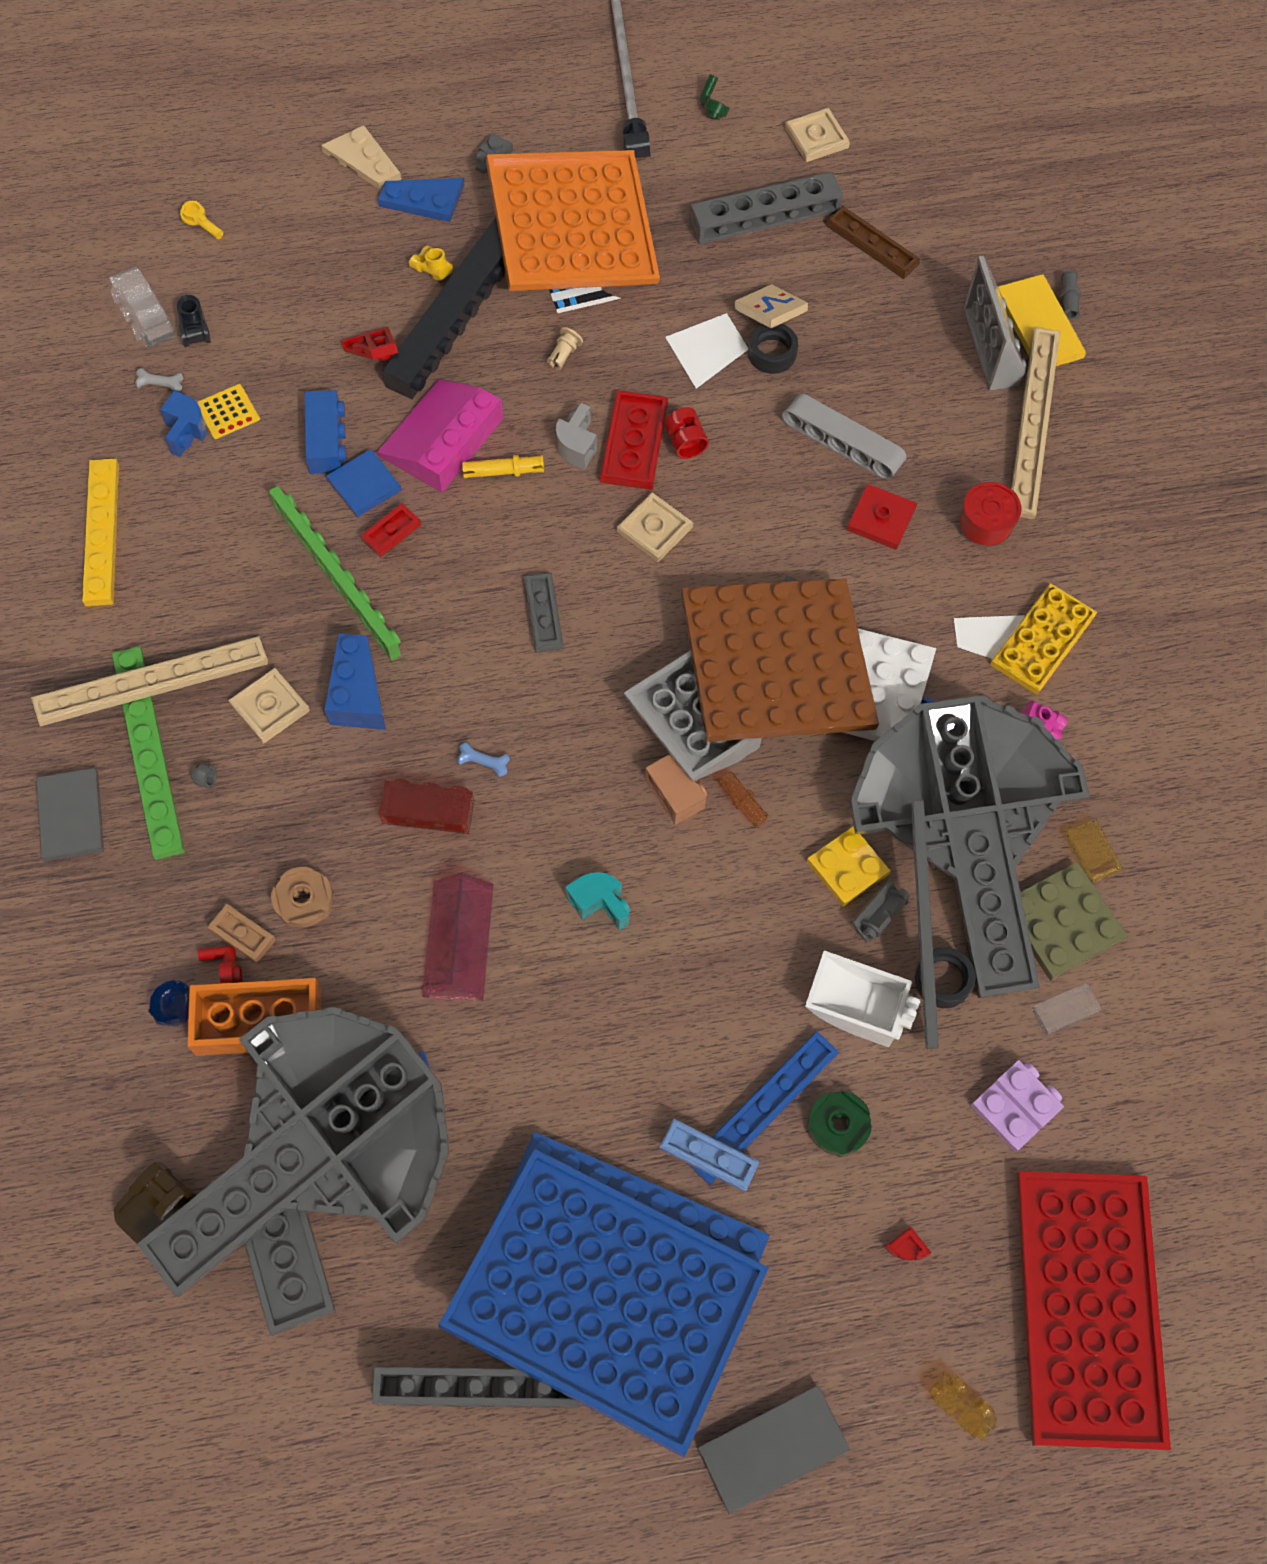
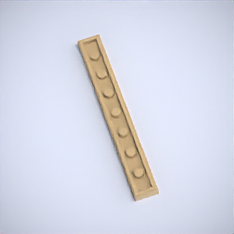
(1035, 419)
(148, 681)

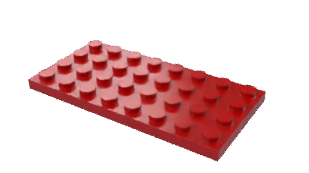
(1091, 1312)

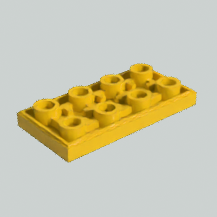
(1032, 305)
(1043, 638)

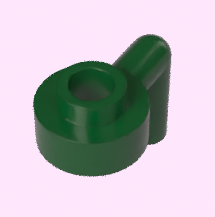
(715, 108)

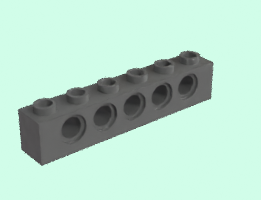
(765, 207)
(464, 1388)

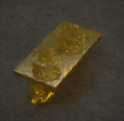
(975, 1412)

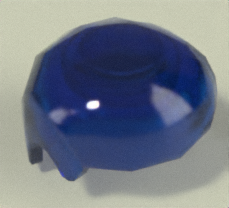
(170, 1003)

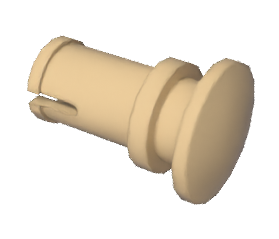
(565, 345)

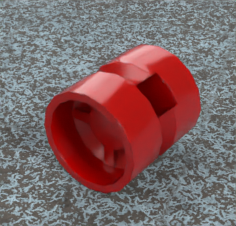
(686, 433)

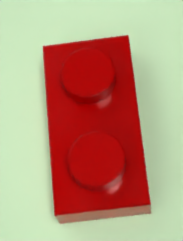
(391, 530)

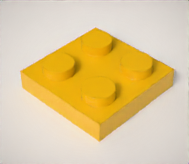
(848, 866)

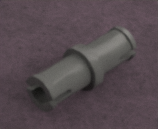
(1070, 294)

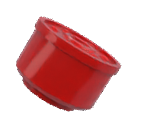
(990, 513)

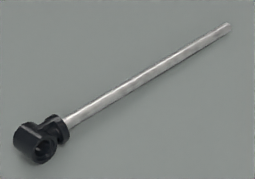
(634, 129)

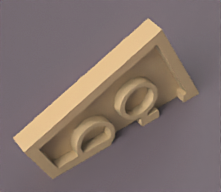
(364, 156)

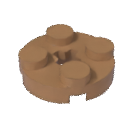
(288, 889)

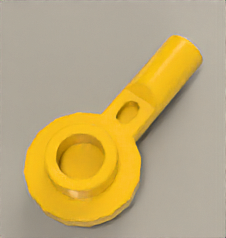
(194, 214)

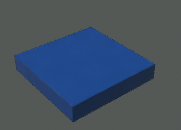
(363, 483)

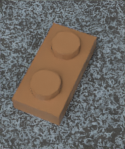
(241, 933)

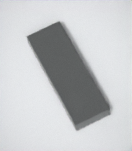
(543, 612)

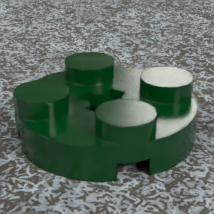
(839, 1141)

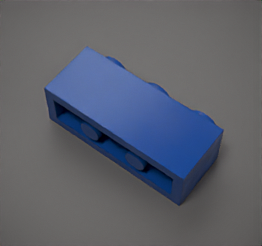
(324, 431)

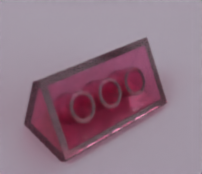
(458, 938)

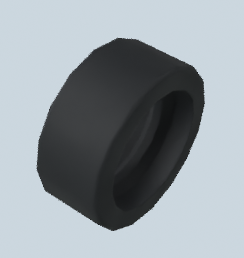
(768, 363)
(966, 968)

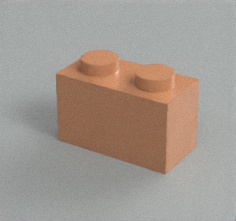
(674, 789)

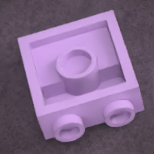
(1018, 1105)

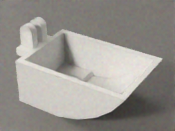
(862, 999)

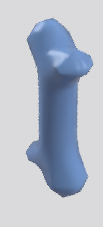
(468, 754)

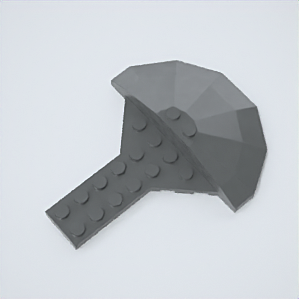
(986, 796)
(336, 1127)

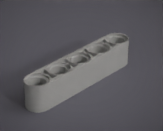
(844, 436)

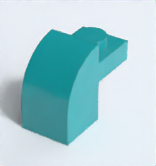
(596, 892)

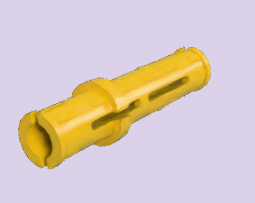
(507, 466)

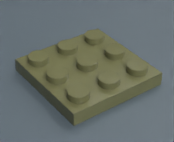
(1068, 921)

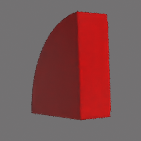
(908, 1246)

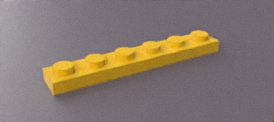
(101, 532)

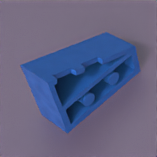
(353, 686)

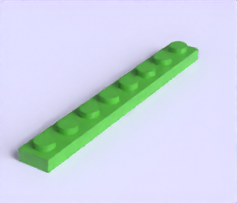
(342, 580)
(150, 765)

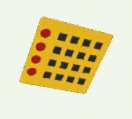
(228, 411)

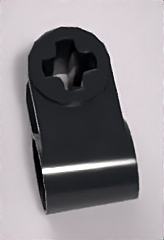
(192, 321)

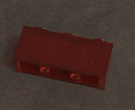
(427, 806)

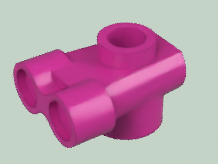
(1053, 721)

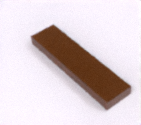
(873, 242)

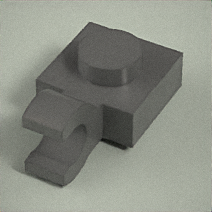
(492, 145)

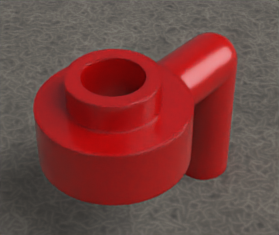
(227, 969)

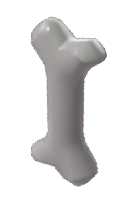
(145, 378)

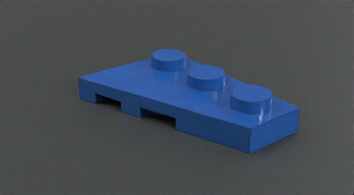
(423, 197)

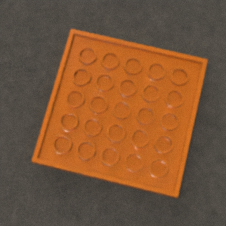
(572, 220)

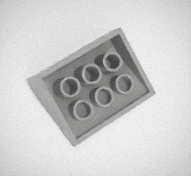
(993, 331)
(673, 713)

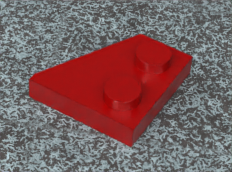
(371, 345)

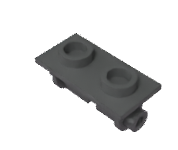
(877, 912)

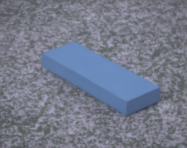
(709, 1155)

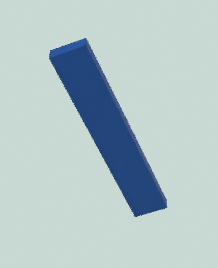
(774, 1096)

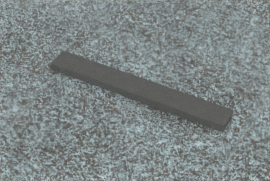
(924, 925)

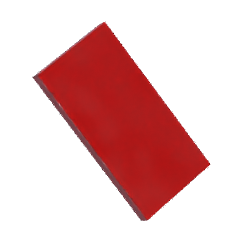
(634, 440)

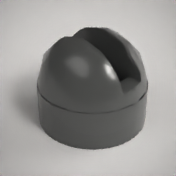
(204, 775)

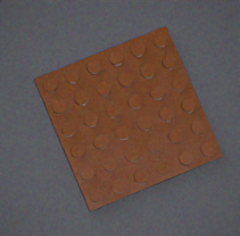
(778, 659)

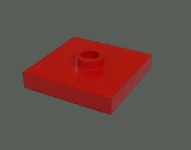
(882, 516)

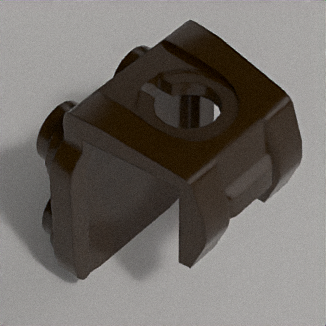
(150, 1201)

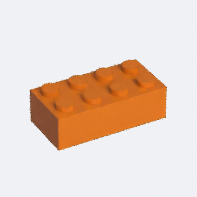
(230, 1010)

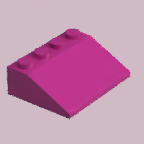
(443, 432)

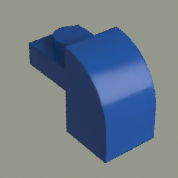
(185, 420)

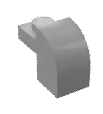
(573, 440)

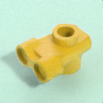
(432, 262)

